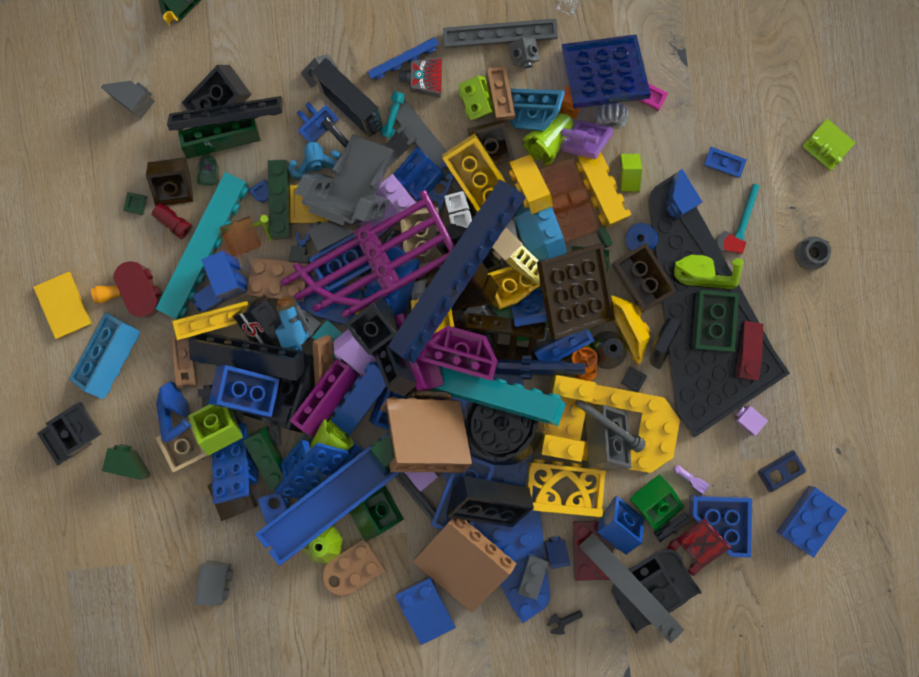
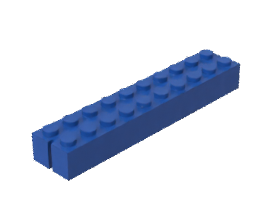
(323, 506)

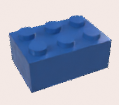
(225, 275)
(244, 391)
(811, 521)

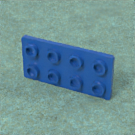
(308, 468)
(233, 471)

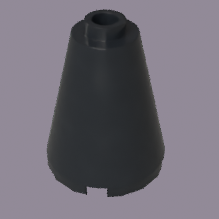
(601, 346)

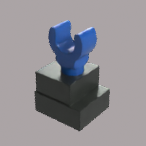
(299, 252)

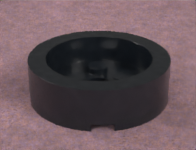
(502, 444)

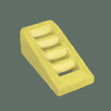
(520, 267)

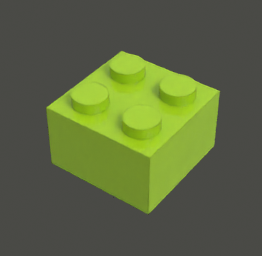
(215, 428)

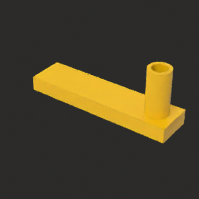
(206, 321)

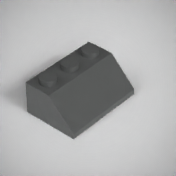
(605, 447)

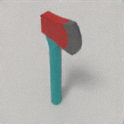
(736, 243)

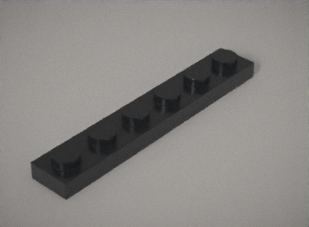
(225, 113)

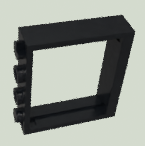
(347, 98)

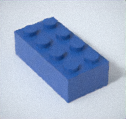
(479, 469)

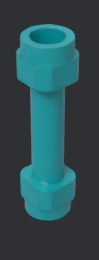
(388, 130)

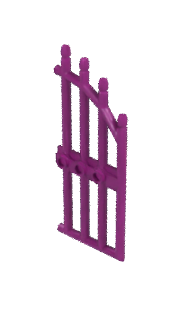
(375, 254)

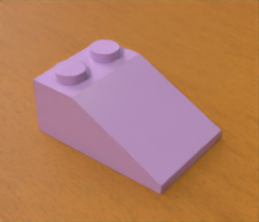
(399, 200)

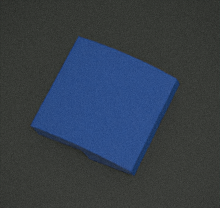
(418, 173)

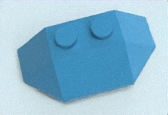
(535, 108)
(540, 232)

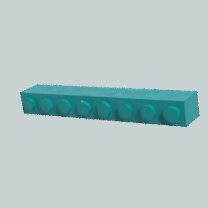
(202, 244)
(503, 396)

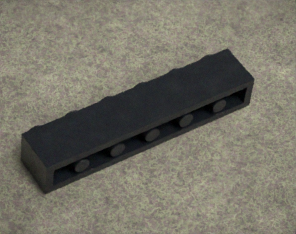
(247, 355)

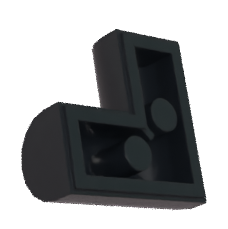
(663, 342)

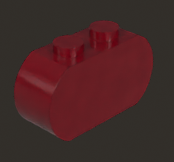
(137, 289)

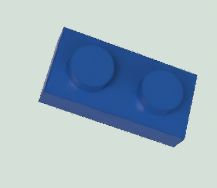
(725, 162)

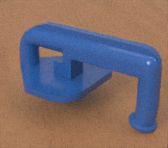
(170, 400)

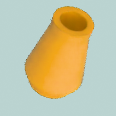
(104, 293)

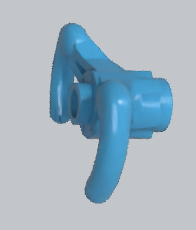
(313, 161)

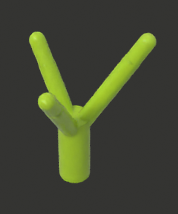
(264, 223)

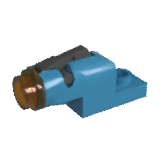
(294, 325)

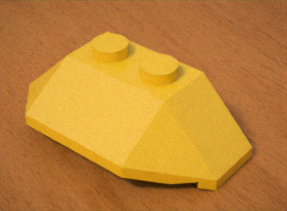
(631, 327)

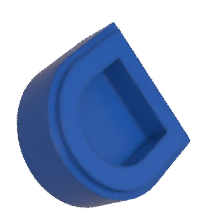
(260, 191)

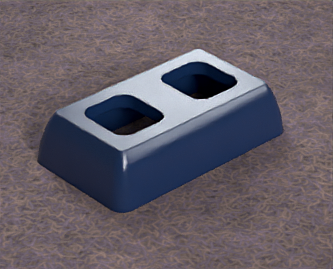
(780, 464)

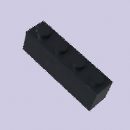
(395, 370)

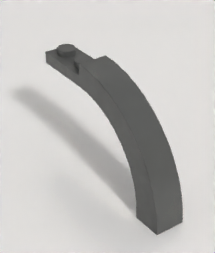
(631, 588)

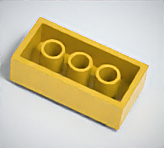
(473, 169)

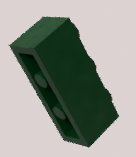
(265, 456)

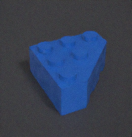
(729, 517)

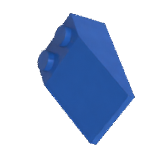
(400, 298)
(425, 610)

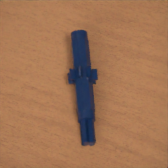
(529, 367)

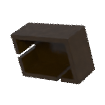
(478, 292)

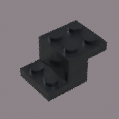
(69, 433)

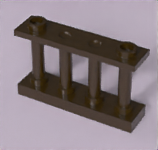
(502, 325)

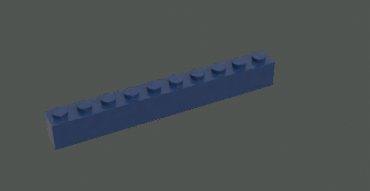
(456, 271)

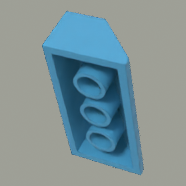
(104, 356)

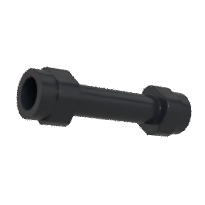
(329, 124)

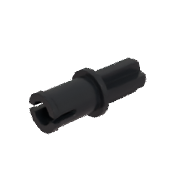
(672, 526)

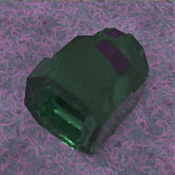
(207, 171)

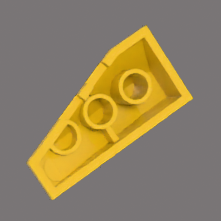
(512, 286)

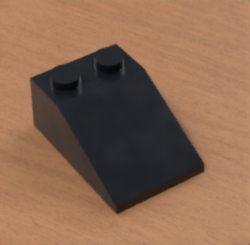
(218, 88)

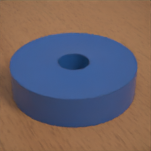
(636, 231)

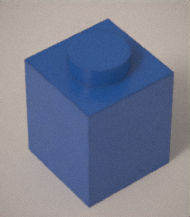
(206, 299)

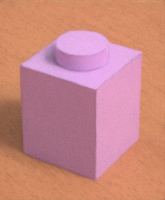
(750, 420)

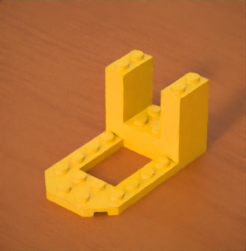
(657, 423)

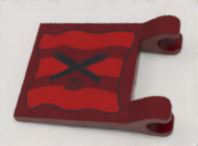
(702, 544)

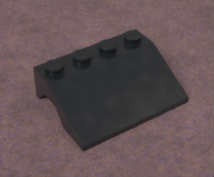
(290, 396)

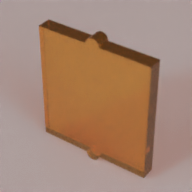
(240, 236)
(434, 395)

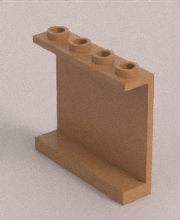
(427, 435)
(464, 563)

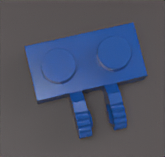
(312, 129)

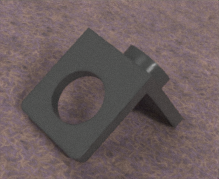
(307, 72)

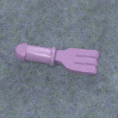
(699, 484)

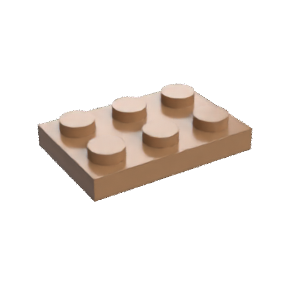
(266, 278)

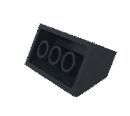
(489, 502)

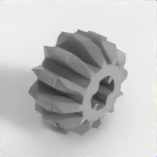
(612, 115)

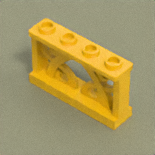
(584, 506)

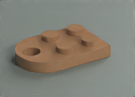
(353, 568)

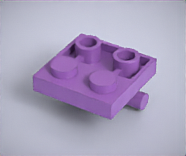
(586, 139)

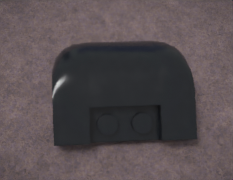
(665, 579)

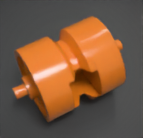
(587, 356)

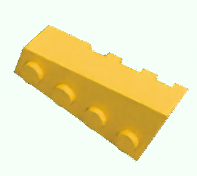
(603, 190)

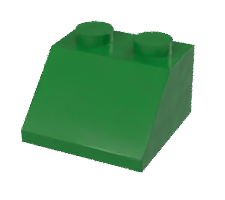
(657, 502)

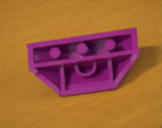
(461, 352)

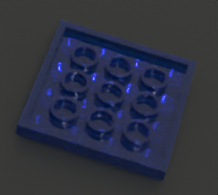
(605, 71)

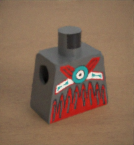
(424, 76)

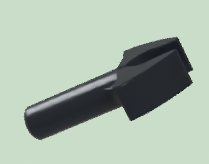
(563, 621)

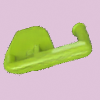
(700, 271)

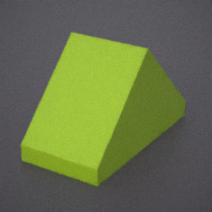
(630, 172)

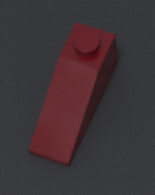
(750, 351)

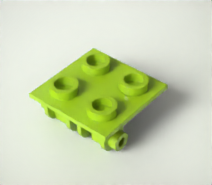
(829, 144)

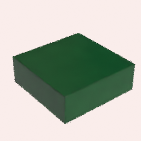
(135, 203)
(604, 237)

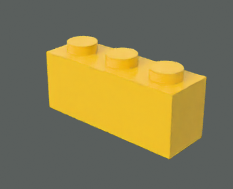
(530, 184)

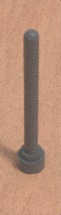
(635, 443)

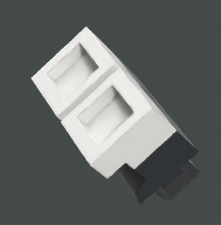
(460, 207)

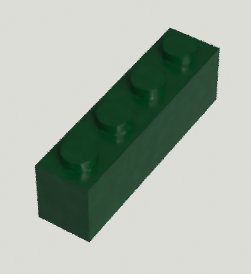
(218, 137)
(279, 200)

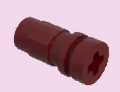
(170, 220)

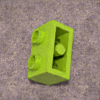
(476, 98)

